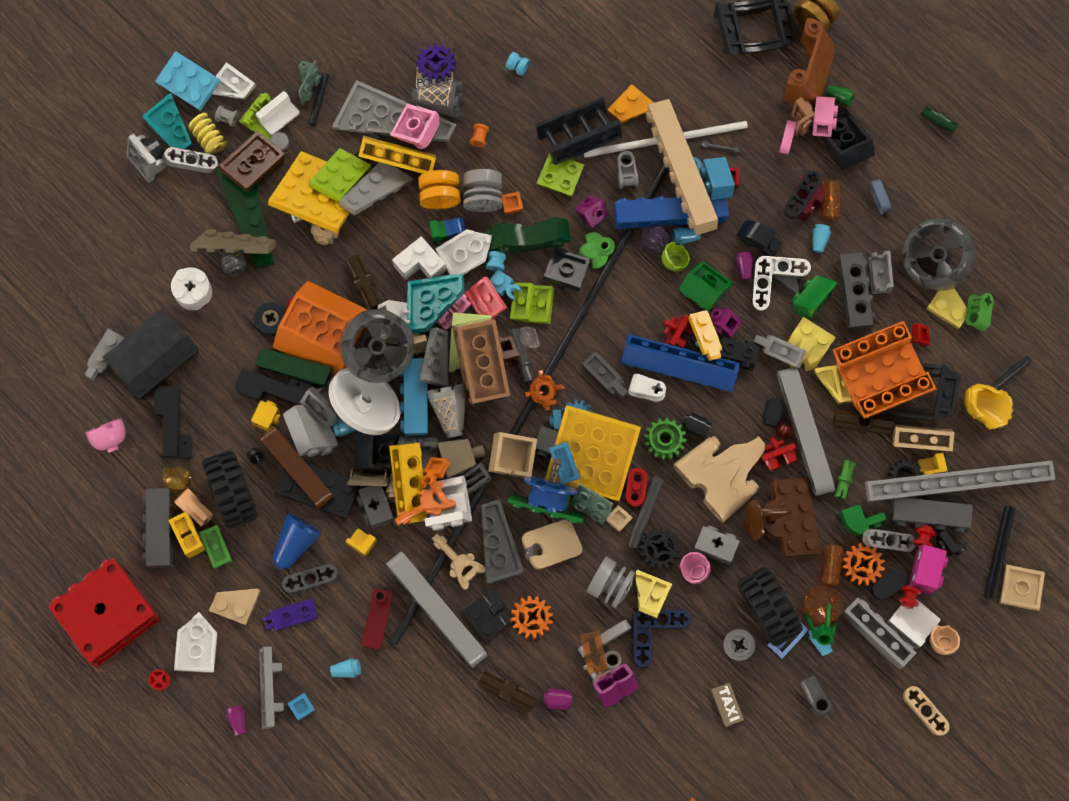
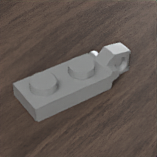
(781, 350)
(96, 363)

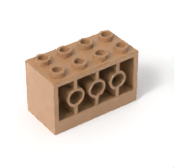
(481, 360)

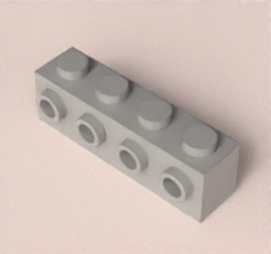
(878, 633)

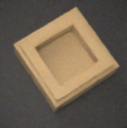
(619, 518)

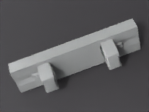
(267, 669)

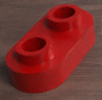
(636, 488)

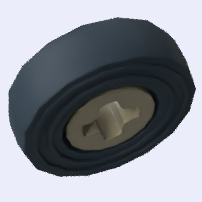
(265, 310)

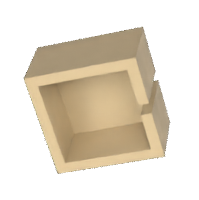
(512, 455)

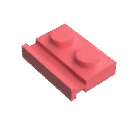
(485, 298)

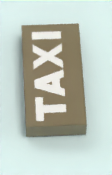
(727, 705)

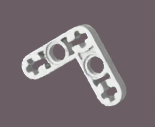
(773, 269)

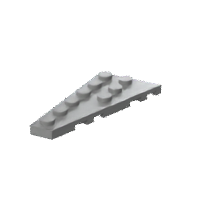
(377, 113)

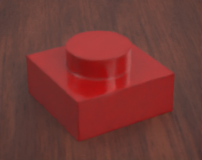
(920, 334)

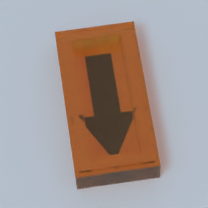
(594, 652)

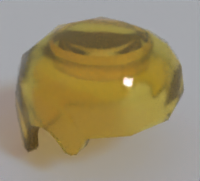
(176, 478)

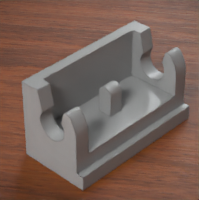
(880, 273)

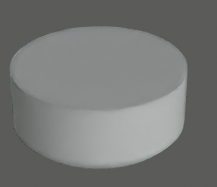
(280, 140)

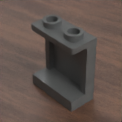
(319, 404)

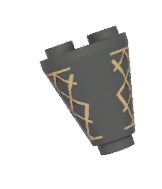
(440, 97)

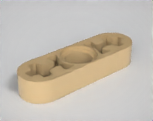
(931, 726)

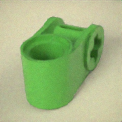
(979, 311)

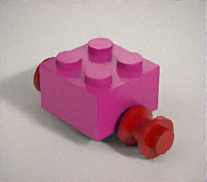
(926, 568)

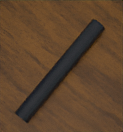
(318, 100)
(1011, 372)

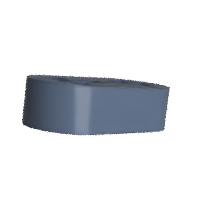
(880, 197)

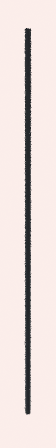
(530, 403)

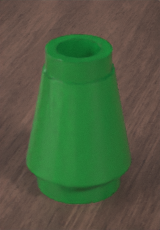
(842, 95)

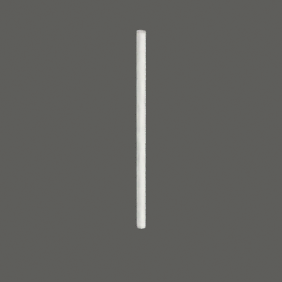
(653, 141)

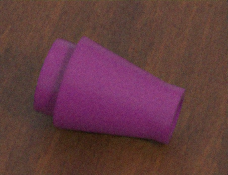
(744, 263)
(236, 718)

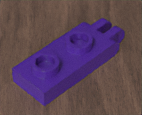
(291, 615)

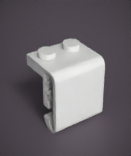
(454, 489)

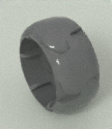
(946, 276)
(355, 359)

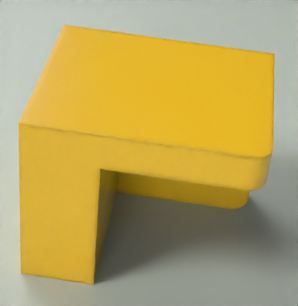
(933, 465)
(361, 542)

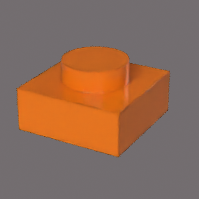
(512, 203)

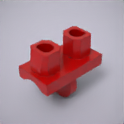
(675, 328)
(770, 458)

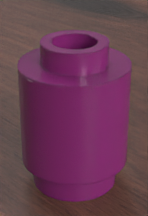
(558, 699)

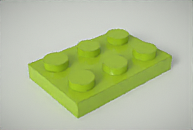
(339, 175)

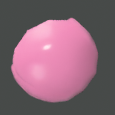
(695, 568)

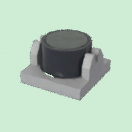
(148, 157)

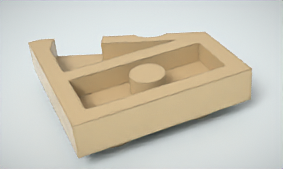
(235, 604)

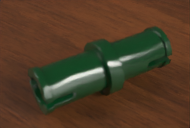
(939, 119)

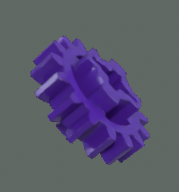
(444, 63)

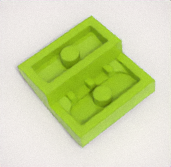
(532, 304)

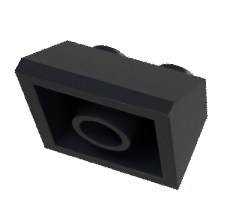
(373, 452)

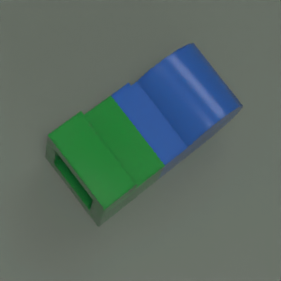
(446, 229)

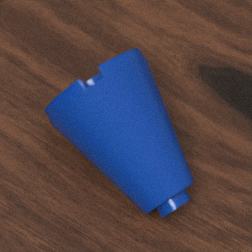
(293, 541)

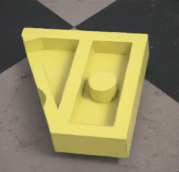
(949, 307)
(833, 383)
(651, 593)

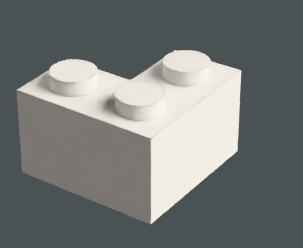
(419, 256)

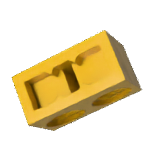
(187, 535)

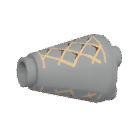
(449, 408)

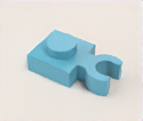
(503, 284)

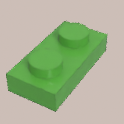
(215, 546)

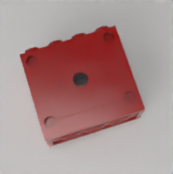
(106, 633)

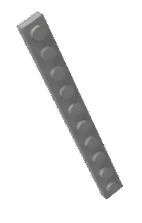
(959, 481)

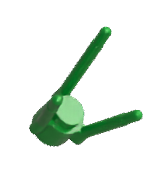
(824, 633)

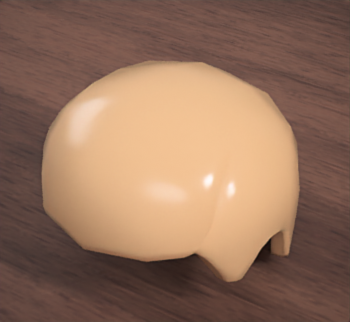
(944, 640)

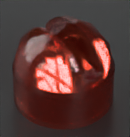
(784, 431)

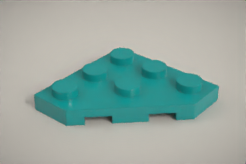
(431, 299)

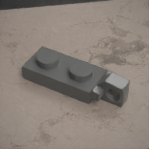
(605, 375)

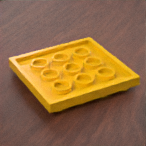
(304, 202)
(599, 448)

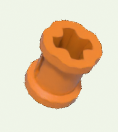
(479, 135)

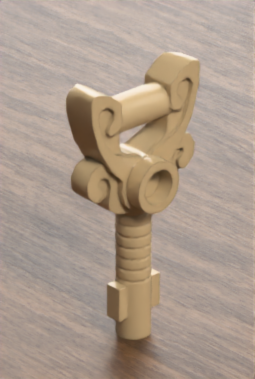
(459, 563)

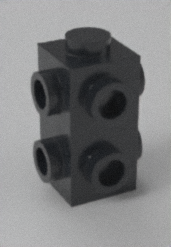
(739, 352)

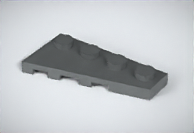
(499, 547)

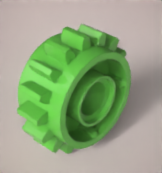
(665, 449)

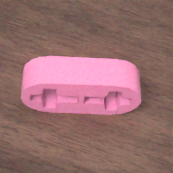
(787, 137)

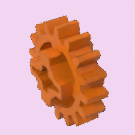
(867, 571)
(537, 622)

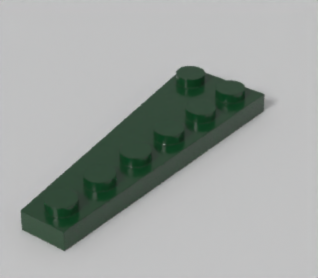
(248, 214)

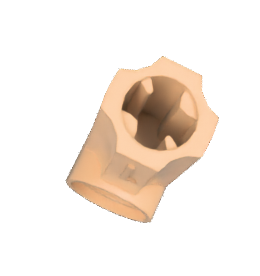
(190, 503)

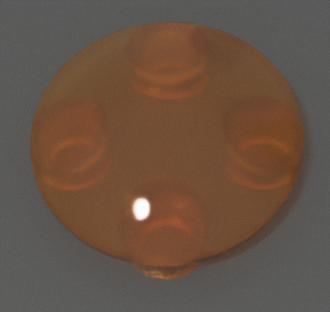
(817, 600)

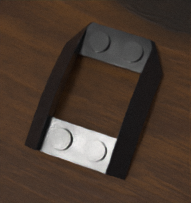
(731, 32)
(945, 398)

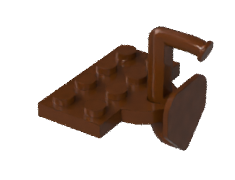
(790, 517)

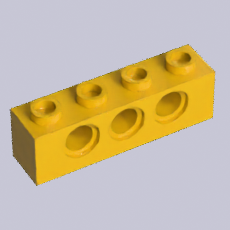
(396, 155)
(403, 474)

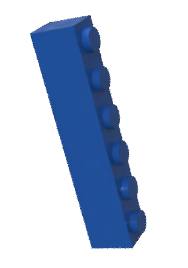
(658, 211)
(679, 363)

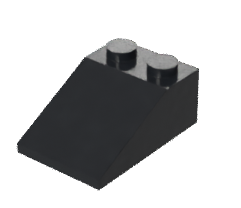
(849, 141)

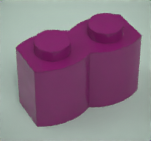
(615, 685)

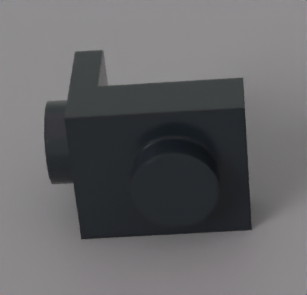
(946, 543)

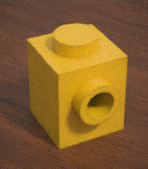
(266, 415)

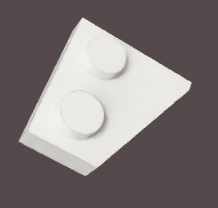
(233, 83)

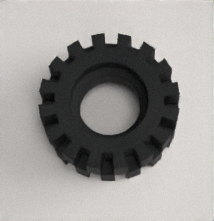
(904, 465)

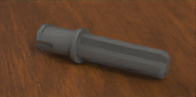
(523, 362)

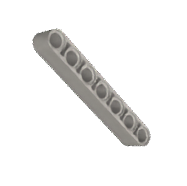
(805, 431)
(436, 609)

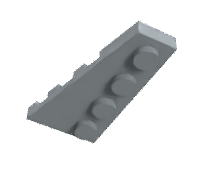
(374, 186)

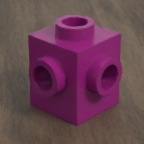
(592, 210)
(725, 321)

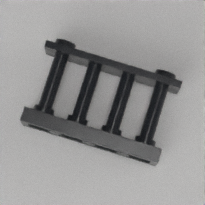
(585, 142)

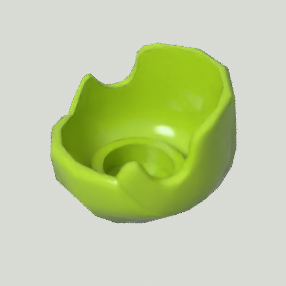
(675, 257)

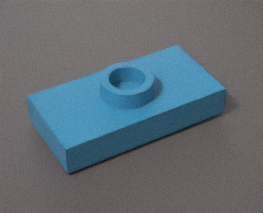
(568, 469)

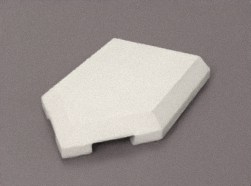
(464, 251)
(196, 646)

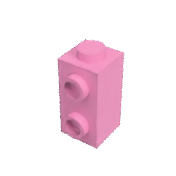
(823, 118)

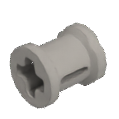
(226, 116)

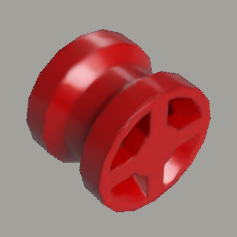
(156, 677)

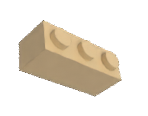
(923, 438)

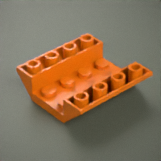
(314, 326)
(882, 370)

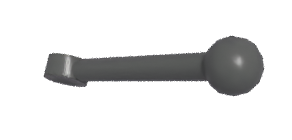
(705, 144)

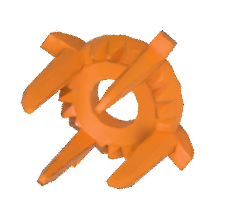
(536, 395)

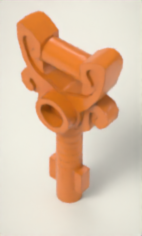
(427, 505)

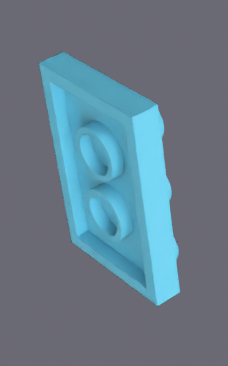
(188, 81)

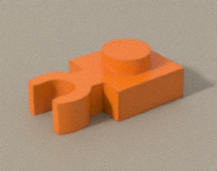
(434, 469)

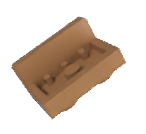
(803, 115)

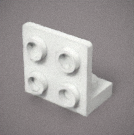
(914, 624)

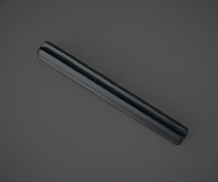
(999, 552)

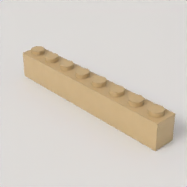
(682, 167)

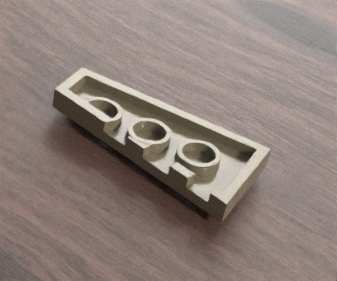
(232, 242)

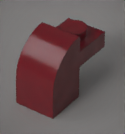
(815, 201)

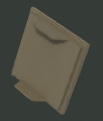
(369, 479)

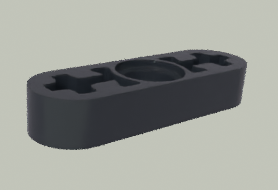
(802, 186)

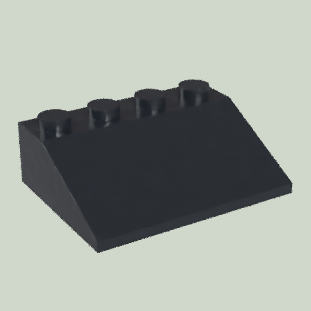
(151, 354)

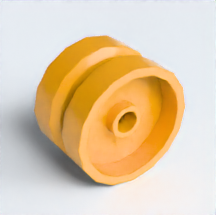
(439, 189)

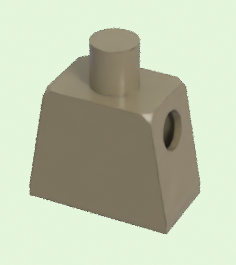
(460, 456)

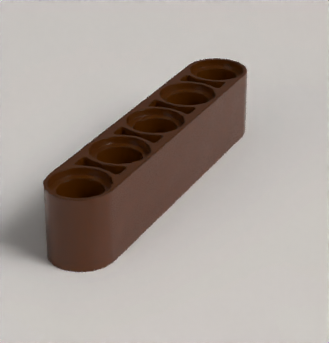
(296, 467)

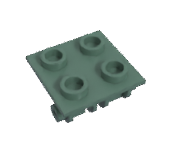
(310, 78)
(592, 504)

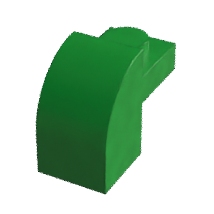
(856, 523)

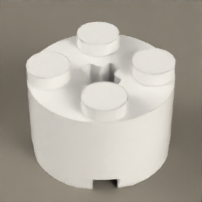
(185, 280)

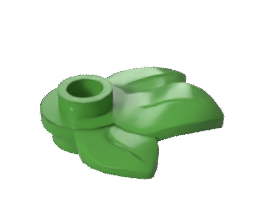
(594, 249)

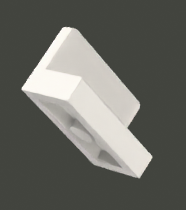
(277, 113)

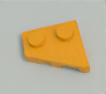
(629, 105)

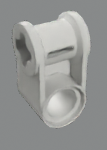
(644, 388)

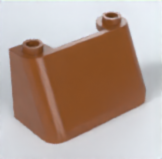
(811, 82)

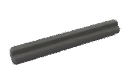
(645, 513)

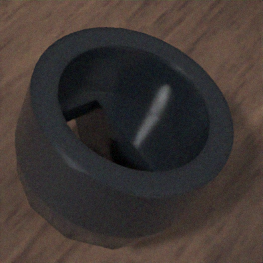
(257, 459)

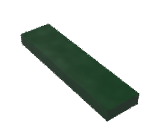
(293, 367)

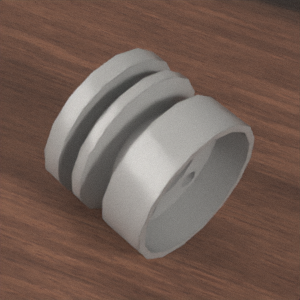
(482, 190)
(610, 582)

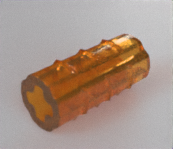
(831, 200)
(832, 565)

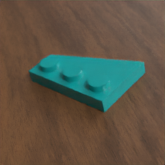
(168, 123)

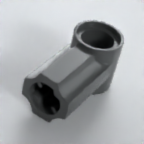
(815, 694)

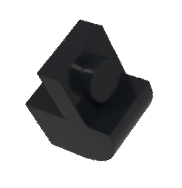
(760, 236)

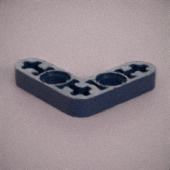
(646, 629)

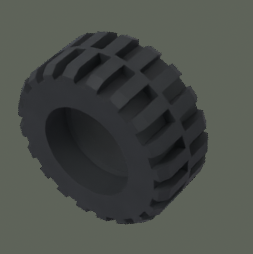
(229, 489)
(770, 606)

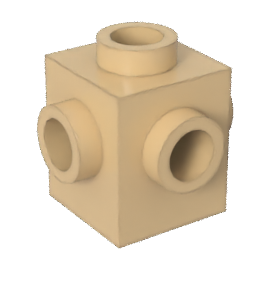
(323, 235)

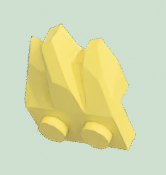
(814, 340)

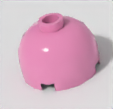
(107, 436)

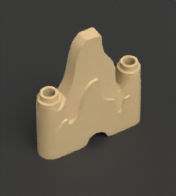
(721, 476)

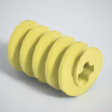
(203, 131)

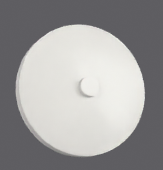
(363, 404)

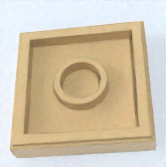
(1022, 587)

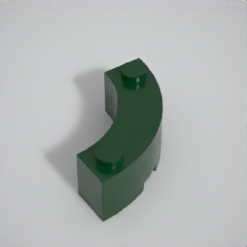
(543, 235)

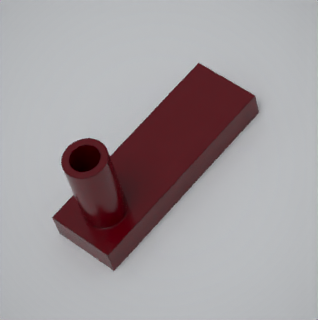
(377, 619)

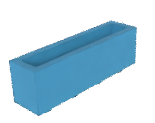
(415, 401)

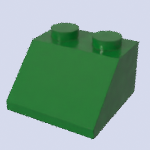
(705, 286)
(813, 297)

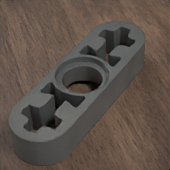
(294, 577)

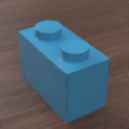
(717, 178)

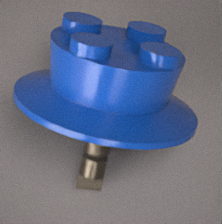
(549, 492)

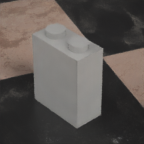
(308, 432)

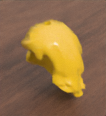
(988, 405)

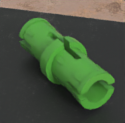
(844, 480)

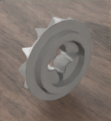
(748, 644)

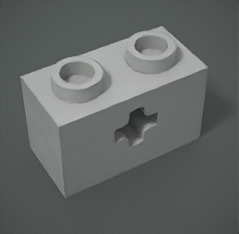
(706, 543)

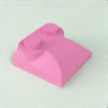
(416, 126)

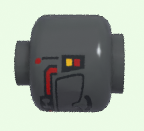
(232, 263)

